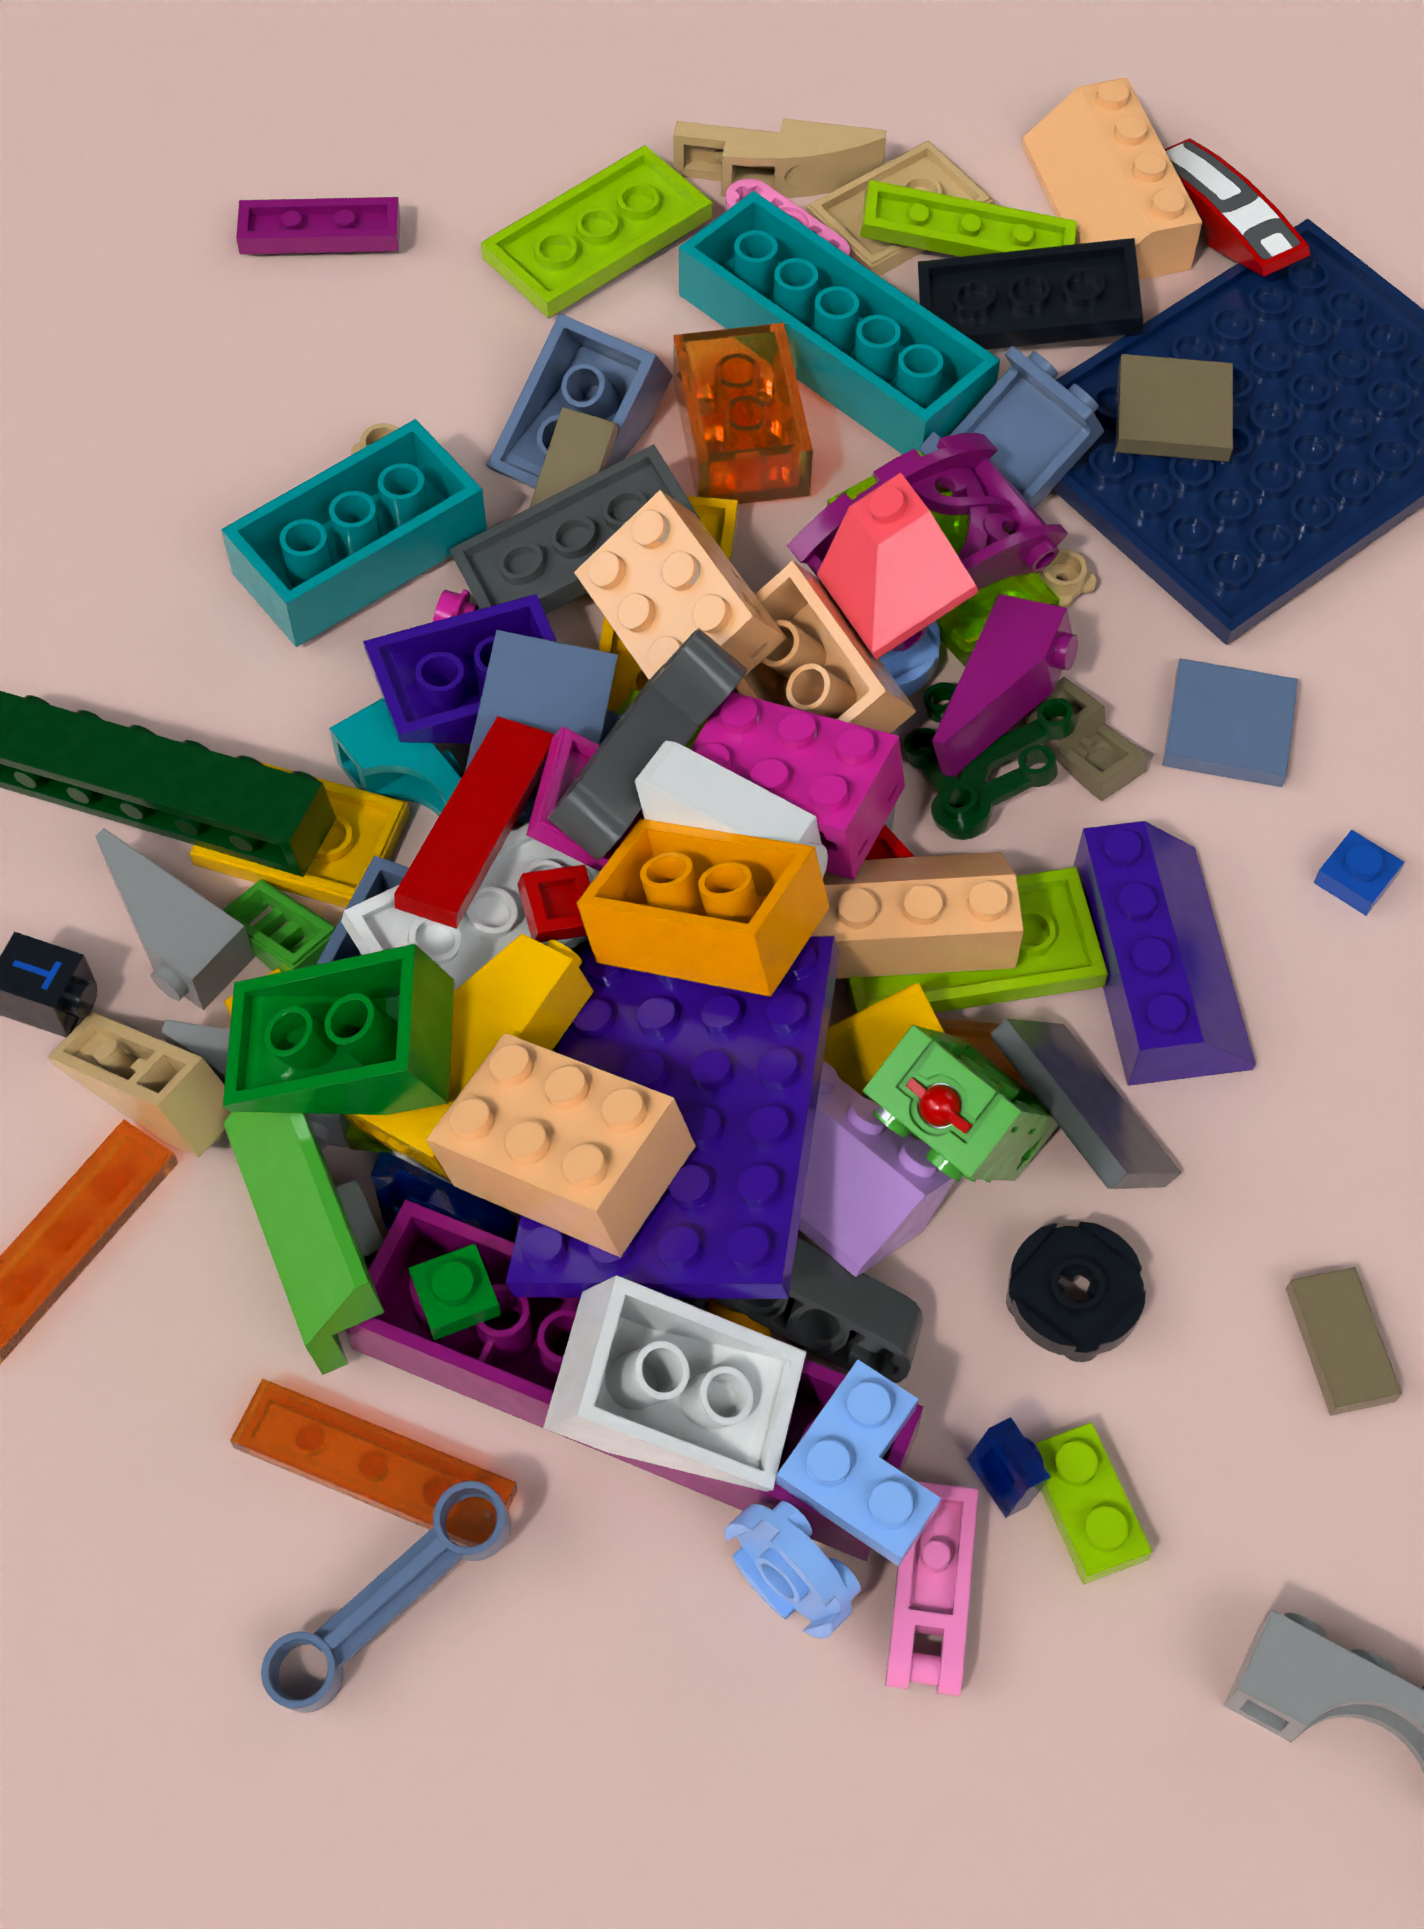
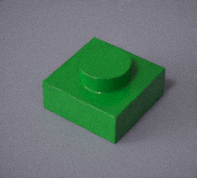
(454, 1291)

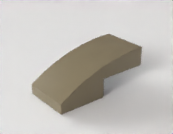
(1093, 751)

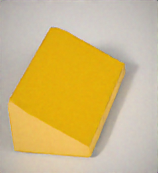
(866, 1039)

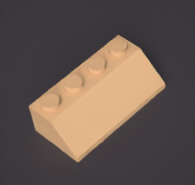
(1114, 176)
(924, 916)

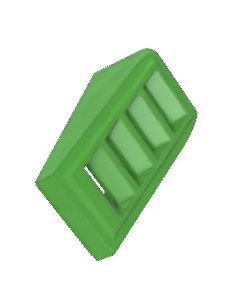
(301, 923)

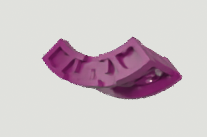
(977, 491)

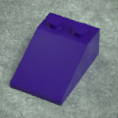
(439, 669)

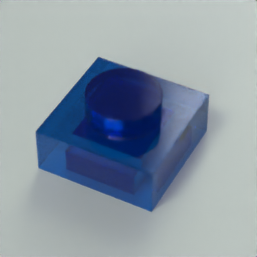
(1009, 1467)

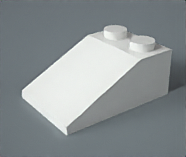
(675, 1386)

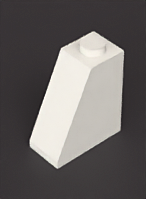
(699, 793)

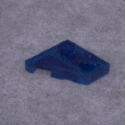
(401, 1181)

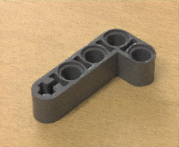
(667, 708)
(838, 1315)

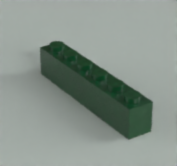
(162, 784)

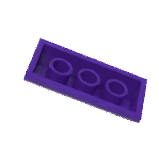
(1162, 956)

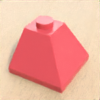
(893, 567)

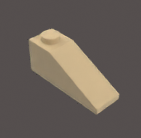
(147, 1080)

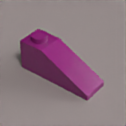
(1005, 678)

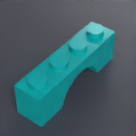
(382, 765)

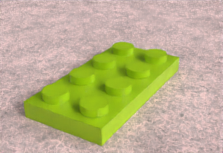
(596, 231)
(1054, 957)

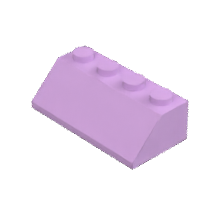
(864, 1181)

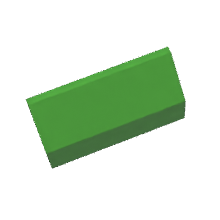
(304, 1229)

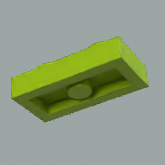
(1090, 1505)

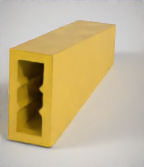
(520, 992)

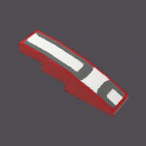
(1235, 212)

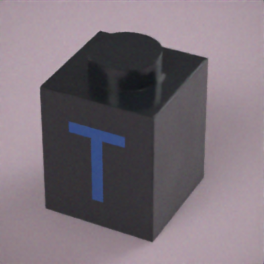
(45, 985)

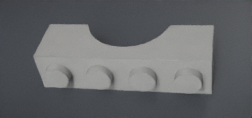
(1302, 1678)

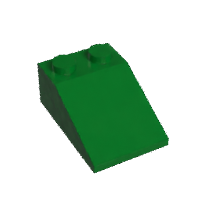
(342, 1037)

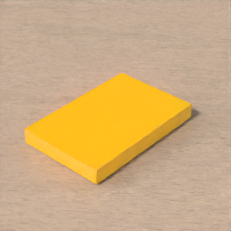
(362, 829)

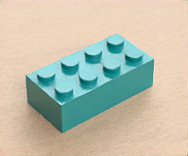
(354, 531)

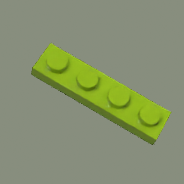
(955, 223)

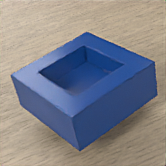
(1358, 872)

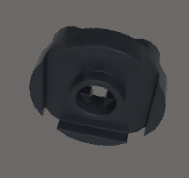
(1078, 1327)

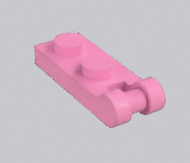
(935, 1594)

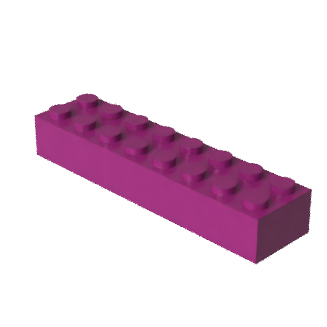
(518, 1356)

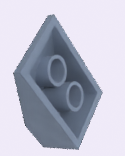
(586, 374)

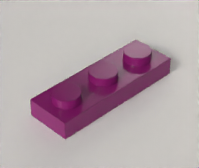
(318, 225)

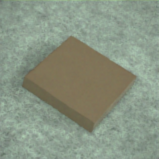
(1174, 407)

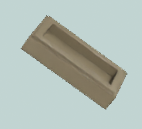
(575, 453)
(1343, 1341)

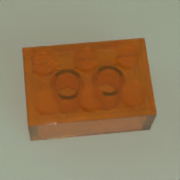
(742, 414)

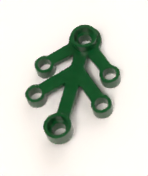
(972, 788)

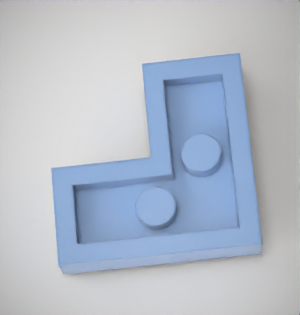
(843, 1471)

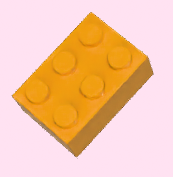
(705, 906)

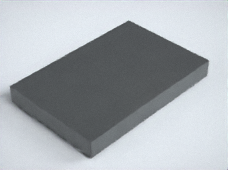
(1085, 1105)

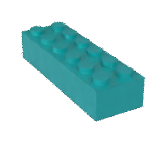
(844, 325)

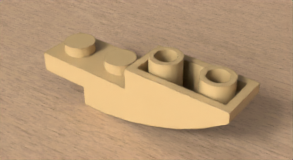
(797, 162)

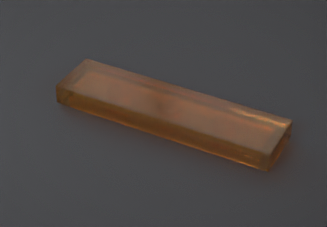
(76, 1227)
(365, 1461)

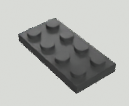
(553, 538)

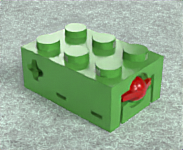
(959, 1106)

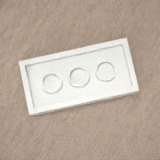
(486, 928)

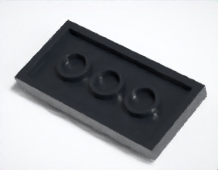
(1037, 293)

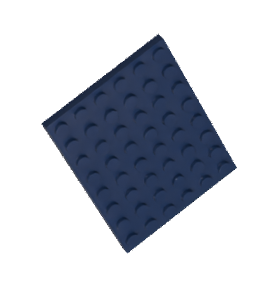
(1319, 436)

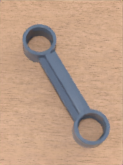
(385, 1597)

